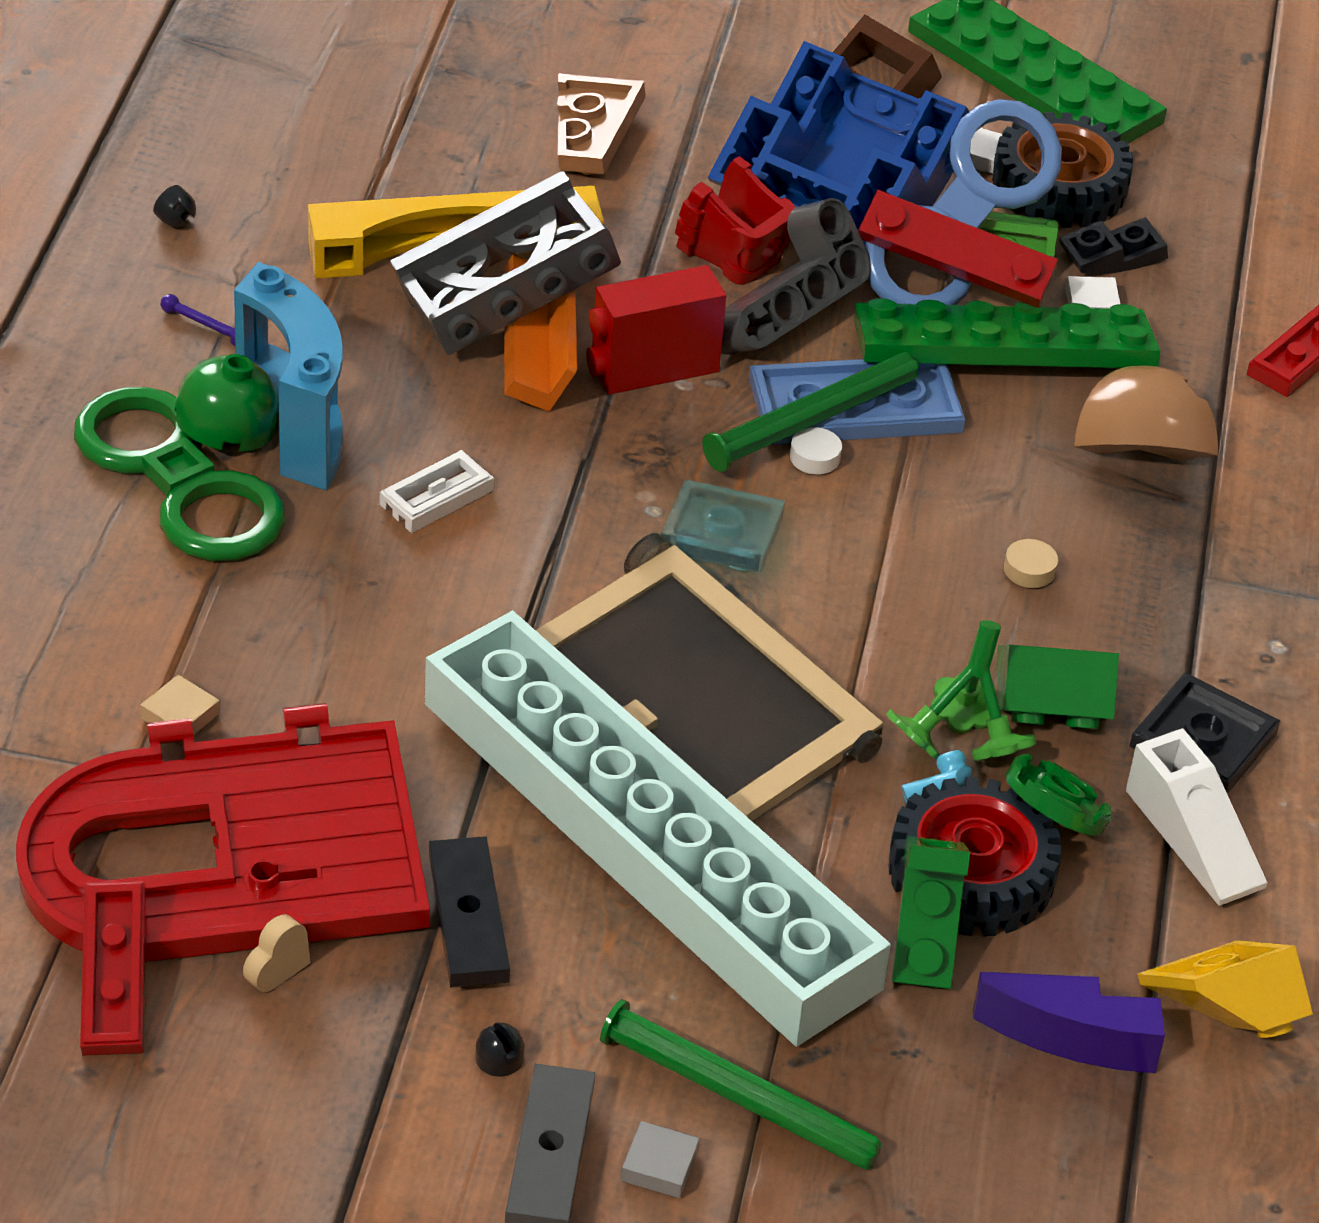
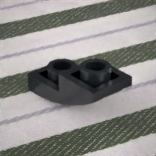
(1122, 249)

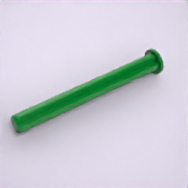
(808, 411)
(740, 1086)

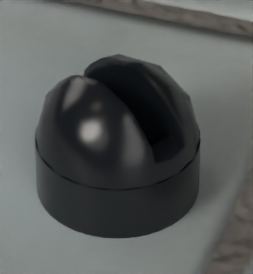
(175, 206)
(491, 1054)

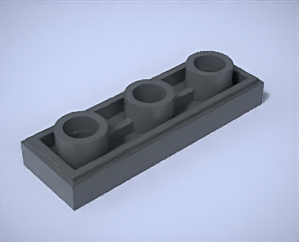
(550, 1145)

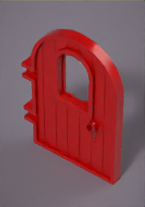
(295, 829)

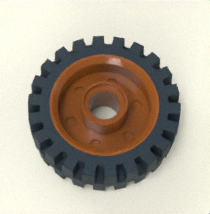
(1092, 173)

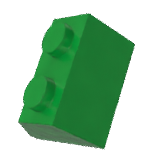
(1057, 682)

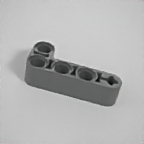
(829, 267)

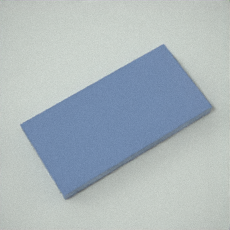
(913, 409)

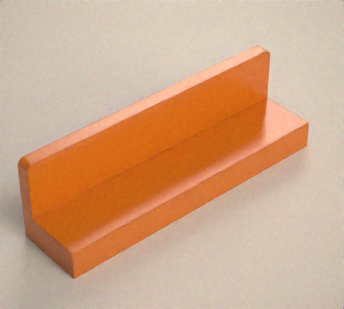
(540, 350)

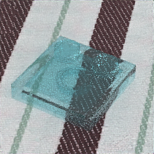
(724, 525)

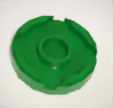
(1058, 795)

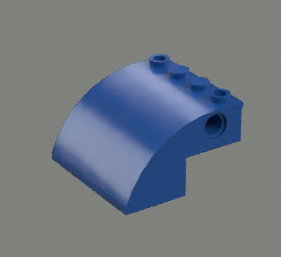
(843, 137)

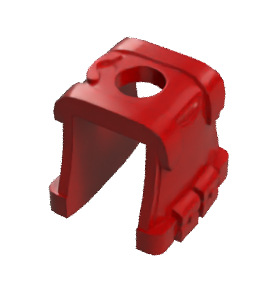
(739, 228)

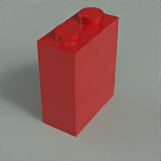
(656, 329)

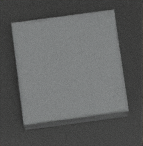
(660, 1159)

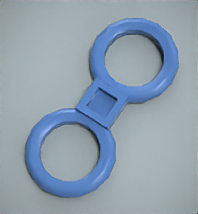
(972, 197)

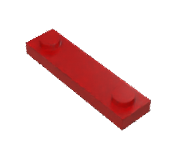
(957, 248)

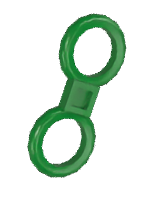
(181, 475)

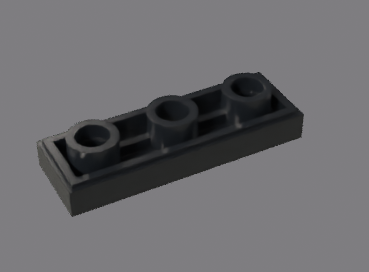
(468, 912)

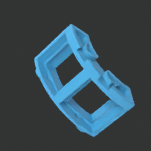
(304, 377)

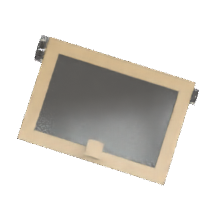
(713, 679)

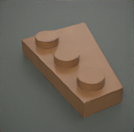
(594, 120)

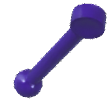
(171, 304)

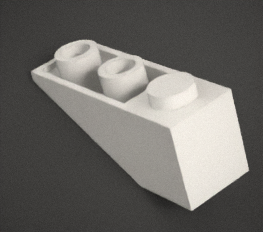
(1194, 815)

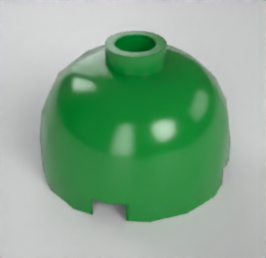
(228, 402)

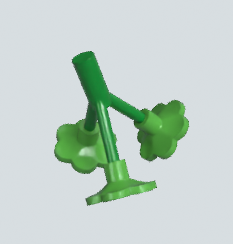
(967, 705)

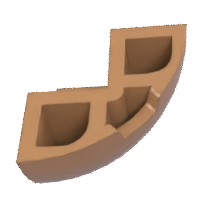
(1147, 412)

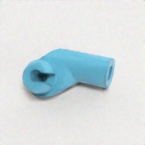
(950, 766)

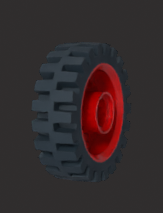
(1009, 843)

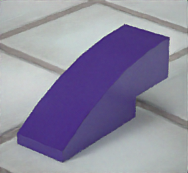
(1072, 1019)

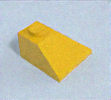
(1238, 985)

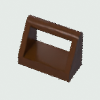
(913, 61)

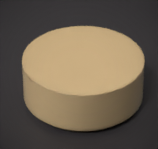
(1030, 563)

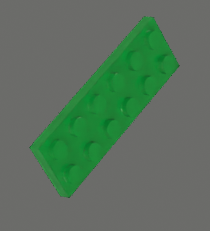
(1034, 66)
(1006, 334)

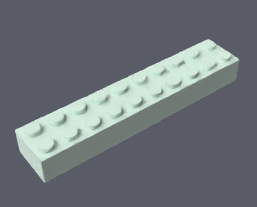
(658, 828)

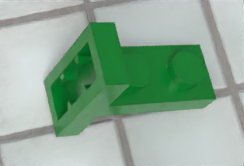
(929, 911)

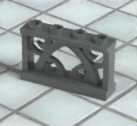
(527, 222)

